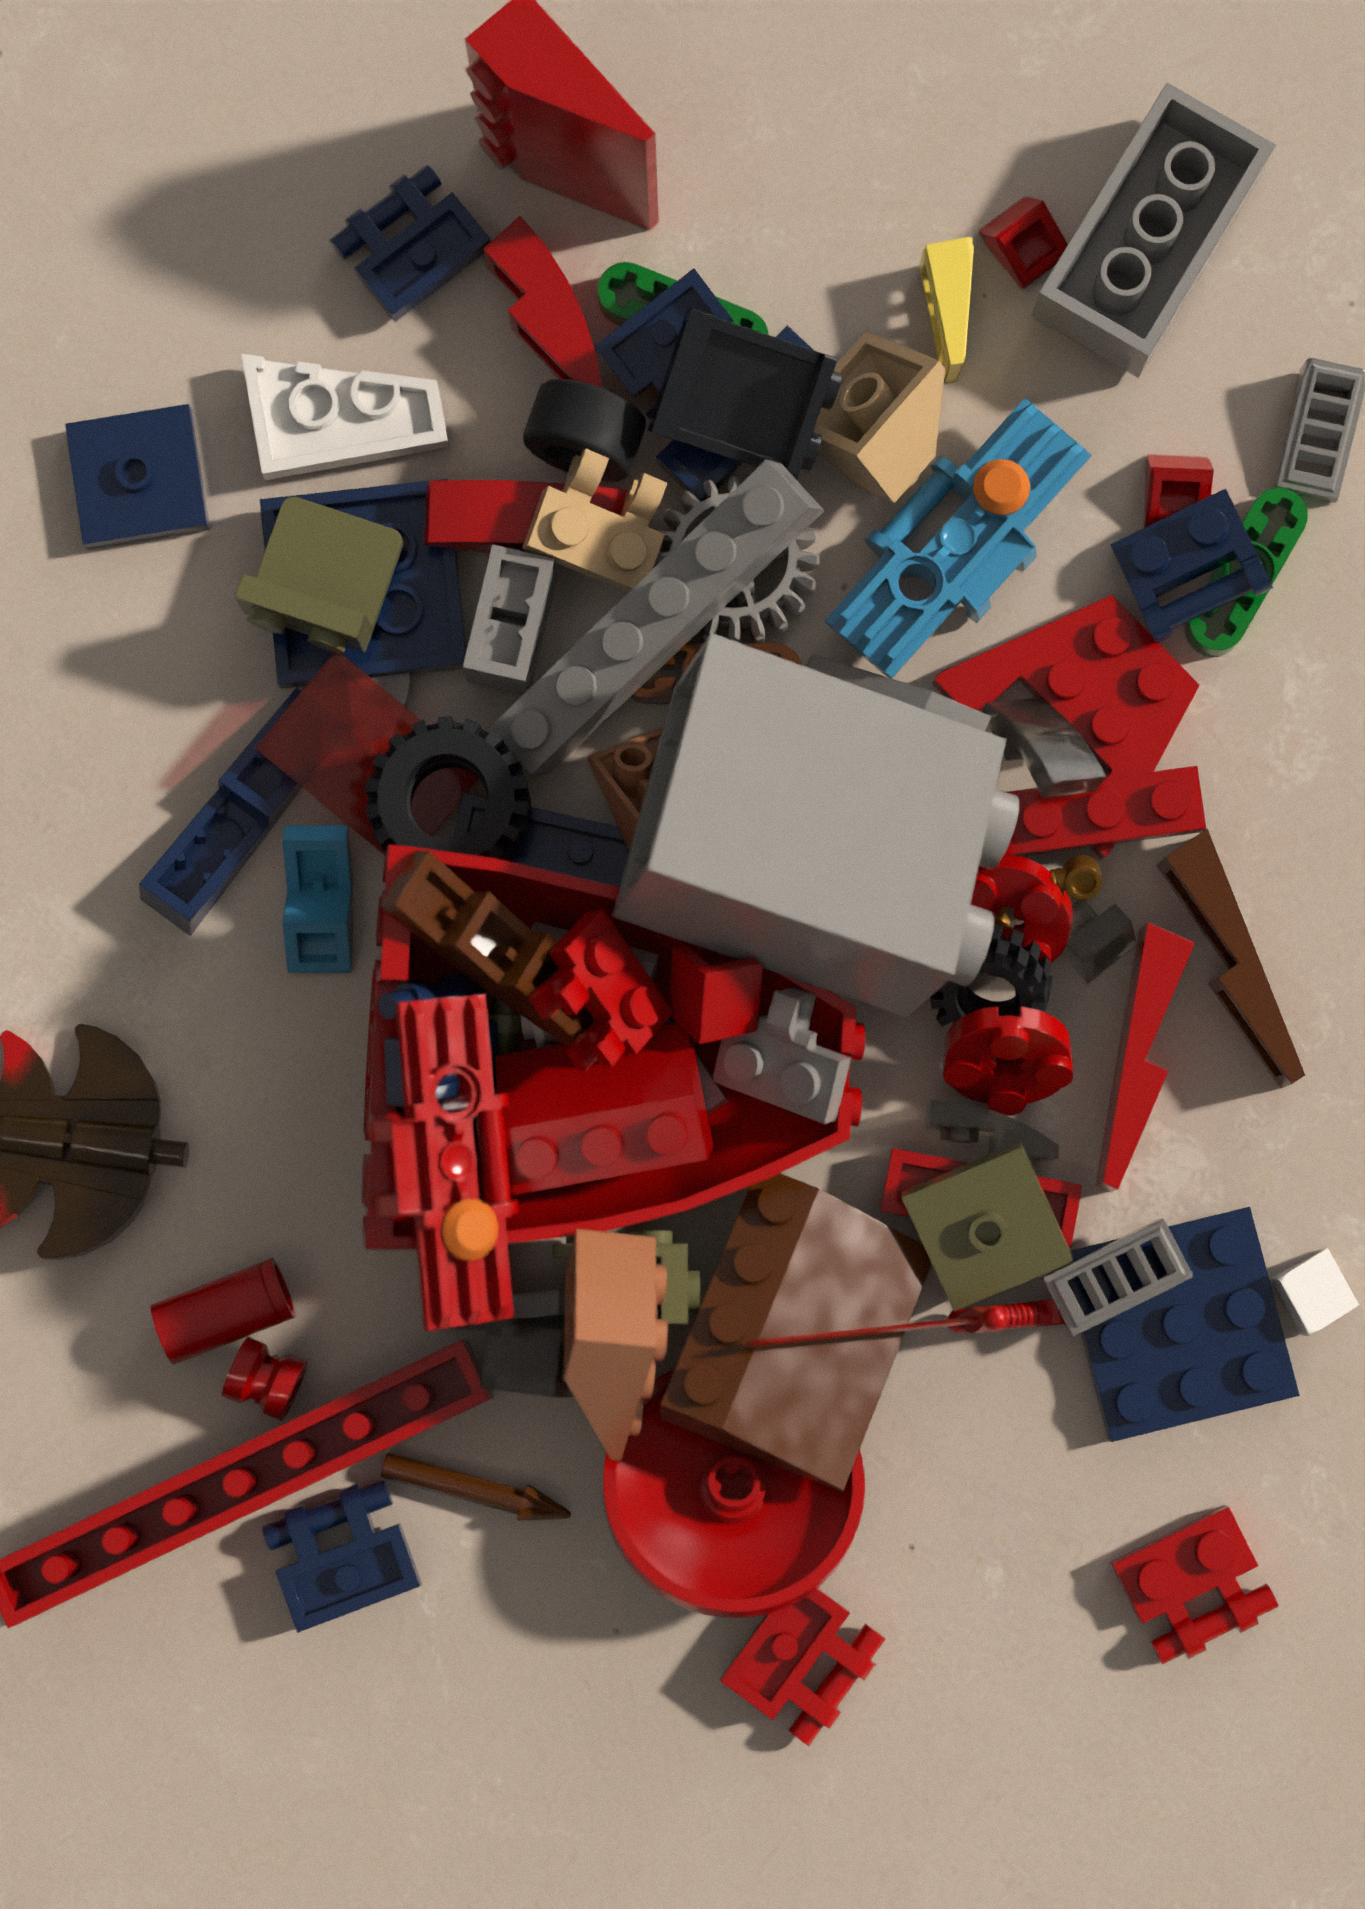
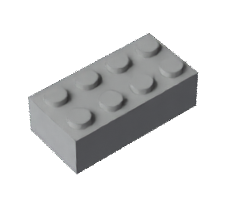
(1152, 230)

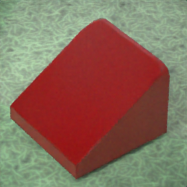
(1025, 240)
(1174, 484)

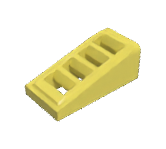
(947, 287)

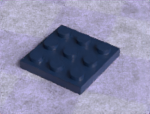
(422, 610)
(1195, 1347)

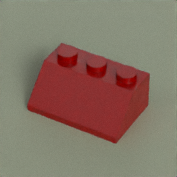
(602, 1120)

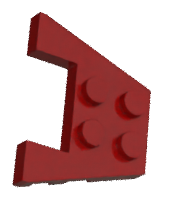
(1098, 674)

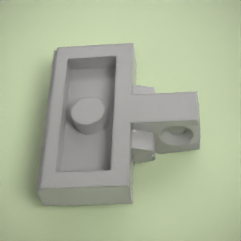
(784, 1062)

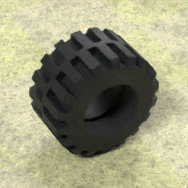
(441, 747)

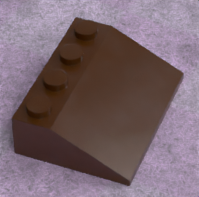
(790, 1270)

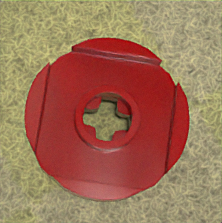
(1035, 900)
(1007, 1058)

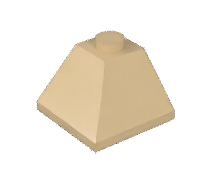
(883, 416)

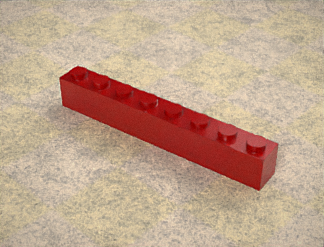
(239, 1482)

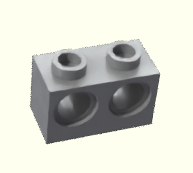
(510, 619)

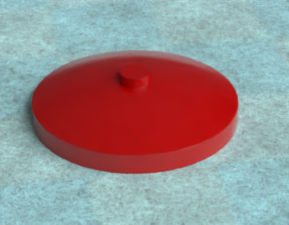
(721, 1524)

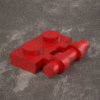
(1185, 1565)
(784, 1650)

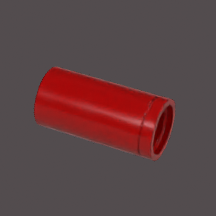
(222, 1311)

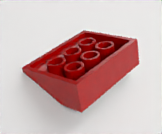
(559, 116)

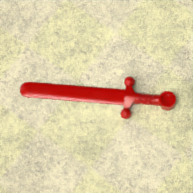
(972, 1320)

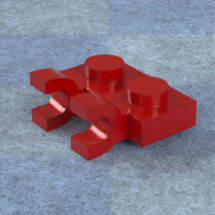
(611, 983)

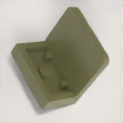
(322, 576)
(681, 1286)

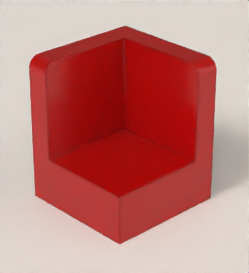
(714, 999)

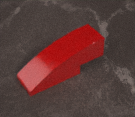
(546, 308)
(490, 512)

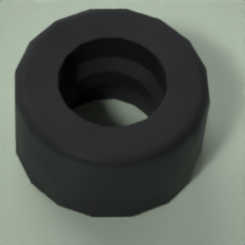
(581, 417)

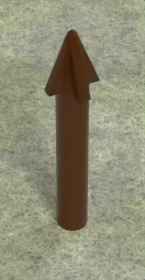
(526, 1503)

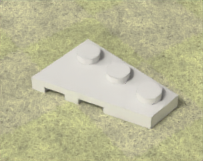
(338, 418)

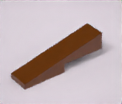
(1243, 989)

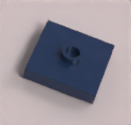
(137, 476)

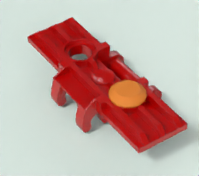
(435, 1162)

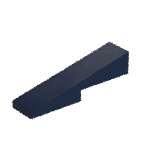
(220, 836)

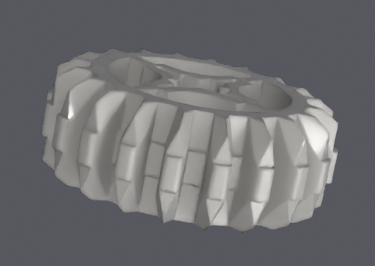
(750, 613)

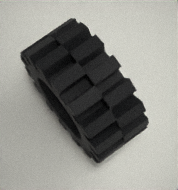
(1007, 960)

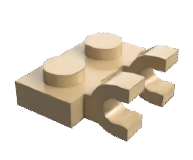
(592, 539)

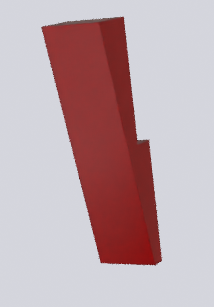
(1136, 1082)

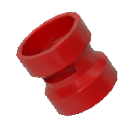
(264, 1378)

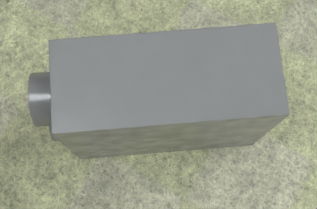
(818, 830)

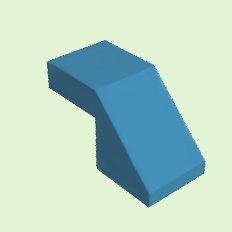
(318, 899)

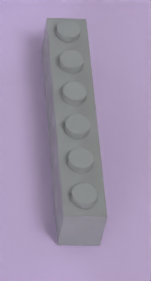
(657, 617)

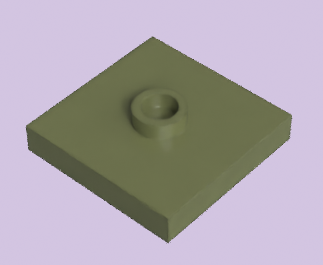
(987, 1226)

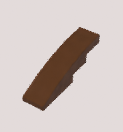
(480, 939)

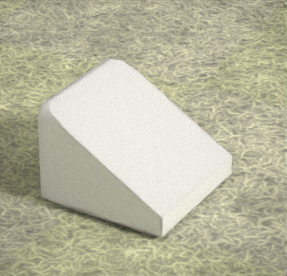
(1314, 1292)

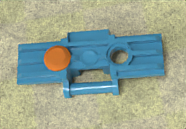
(974, 550)

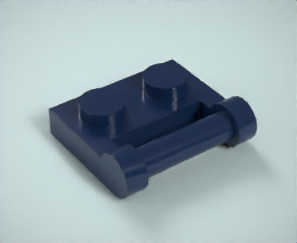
(1183, 550)

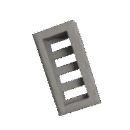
(1333, 378)
(1168, 1252)

